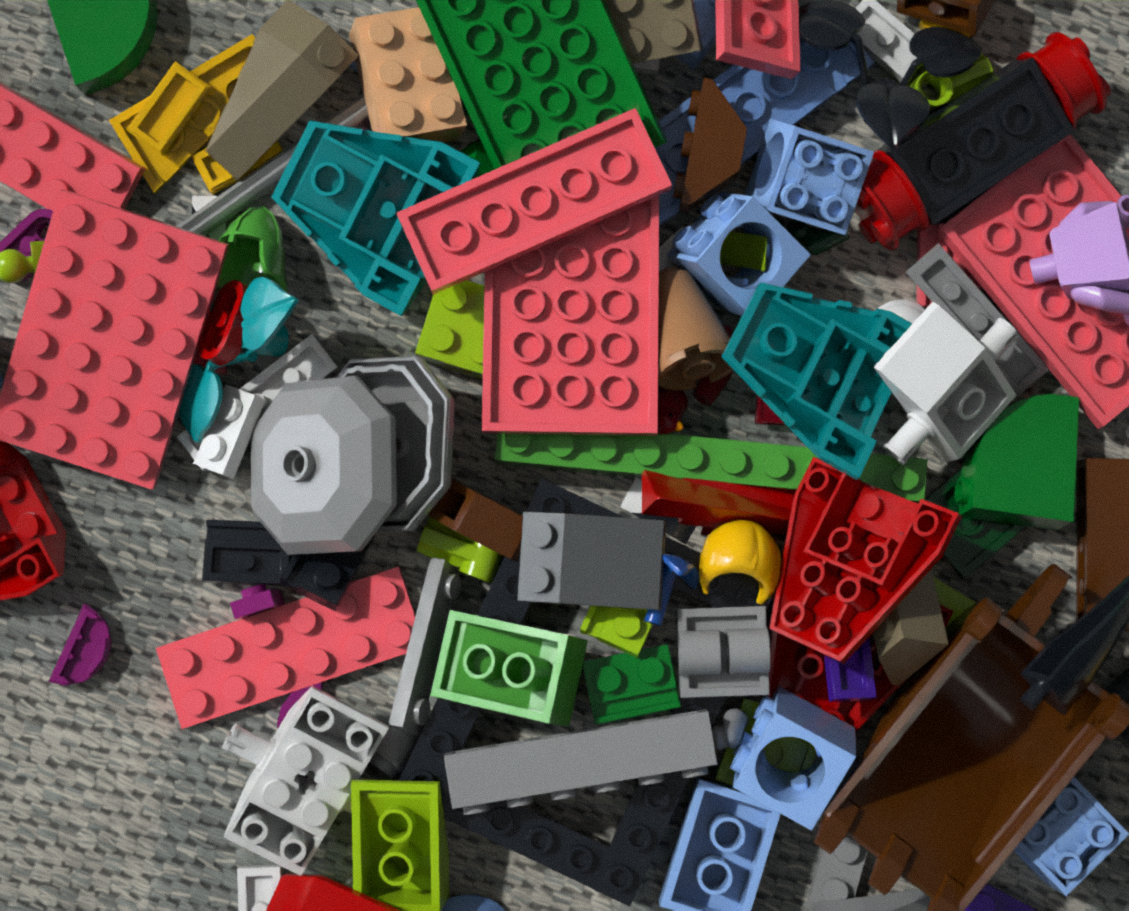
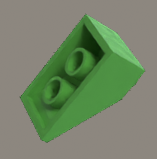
(509, 668)

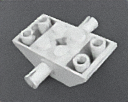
(945, 383)
(288, 814)

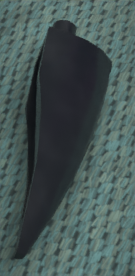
(1076, 655)

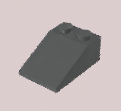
(592, 560)

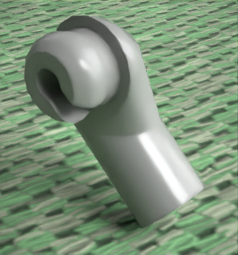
(731, 732)

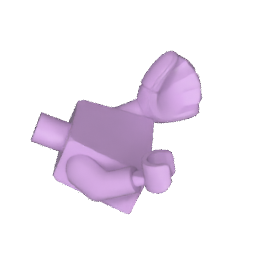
(1091, 256)

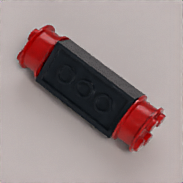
(979, 139)

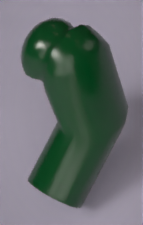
(815, 240)

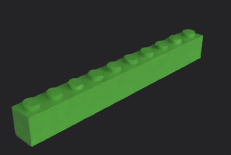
(696, 459)

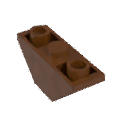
(711, 149)
(480, 519)

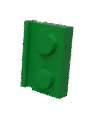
(631, 686)

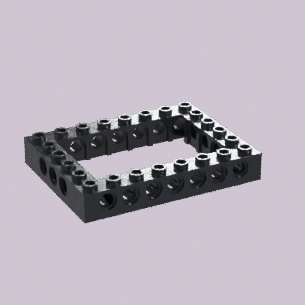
(622, 865)

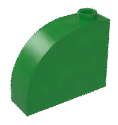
(103, 38)
(1024, 465)

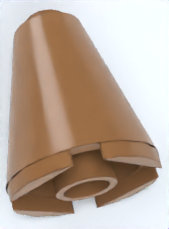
(688, 333)

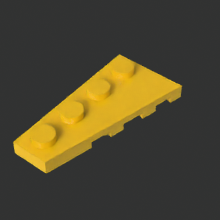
(221, 76)

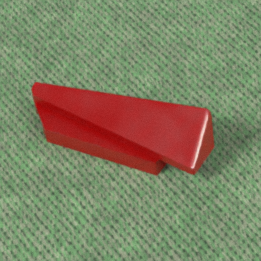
(715, 502)

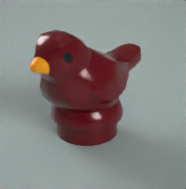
(671, 410)

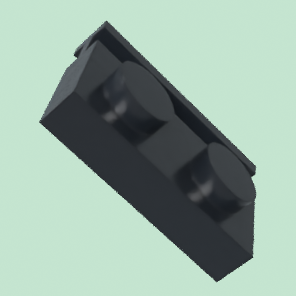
(242, 554)
(324, 575)

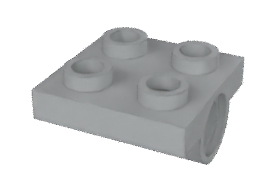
(723, 651)

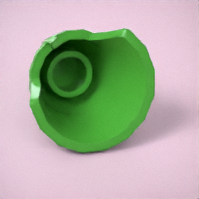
(254, 249)

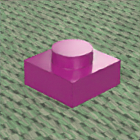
(256, 600)

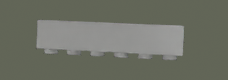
(580, 759)

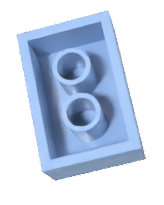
(718, 850)

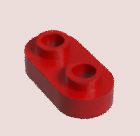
(223, 331)

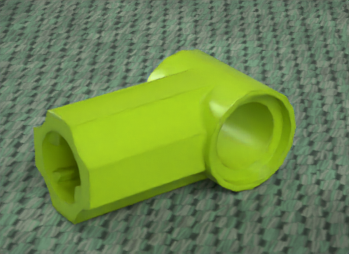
(952, 87)
(466, 554)

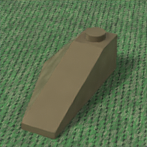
(284, 74)

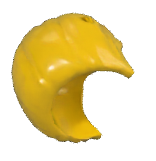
(743, 549)

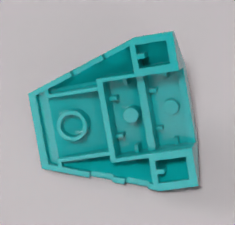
(347, 195)
(817, 368)

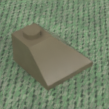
(911, 632)

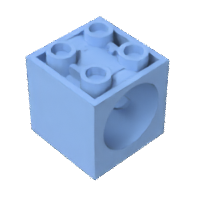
(808, 176)
(699, 248)
(799, 794)
(1070, 839)

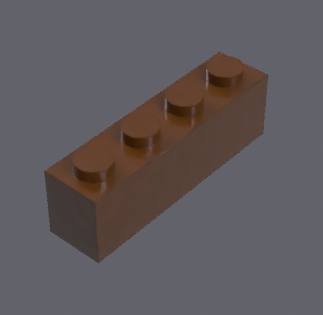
(1101, 530)

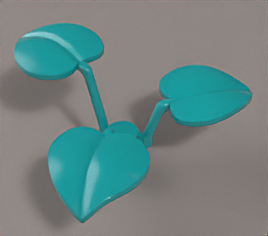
(264, 313)

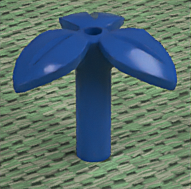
(672, 567)

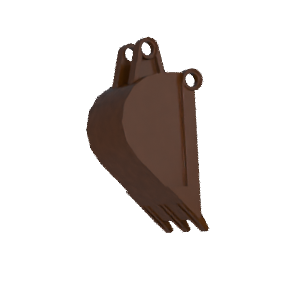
(963, 761)

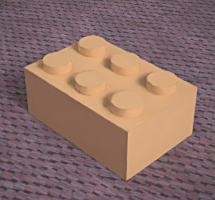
(405, 77)

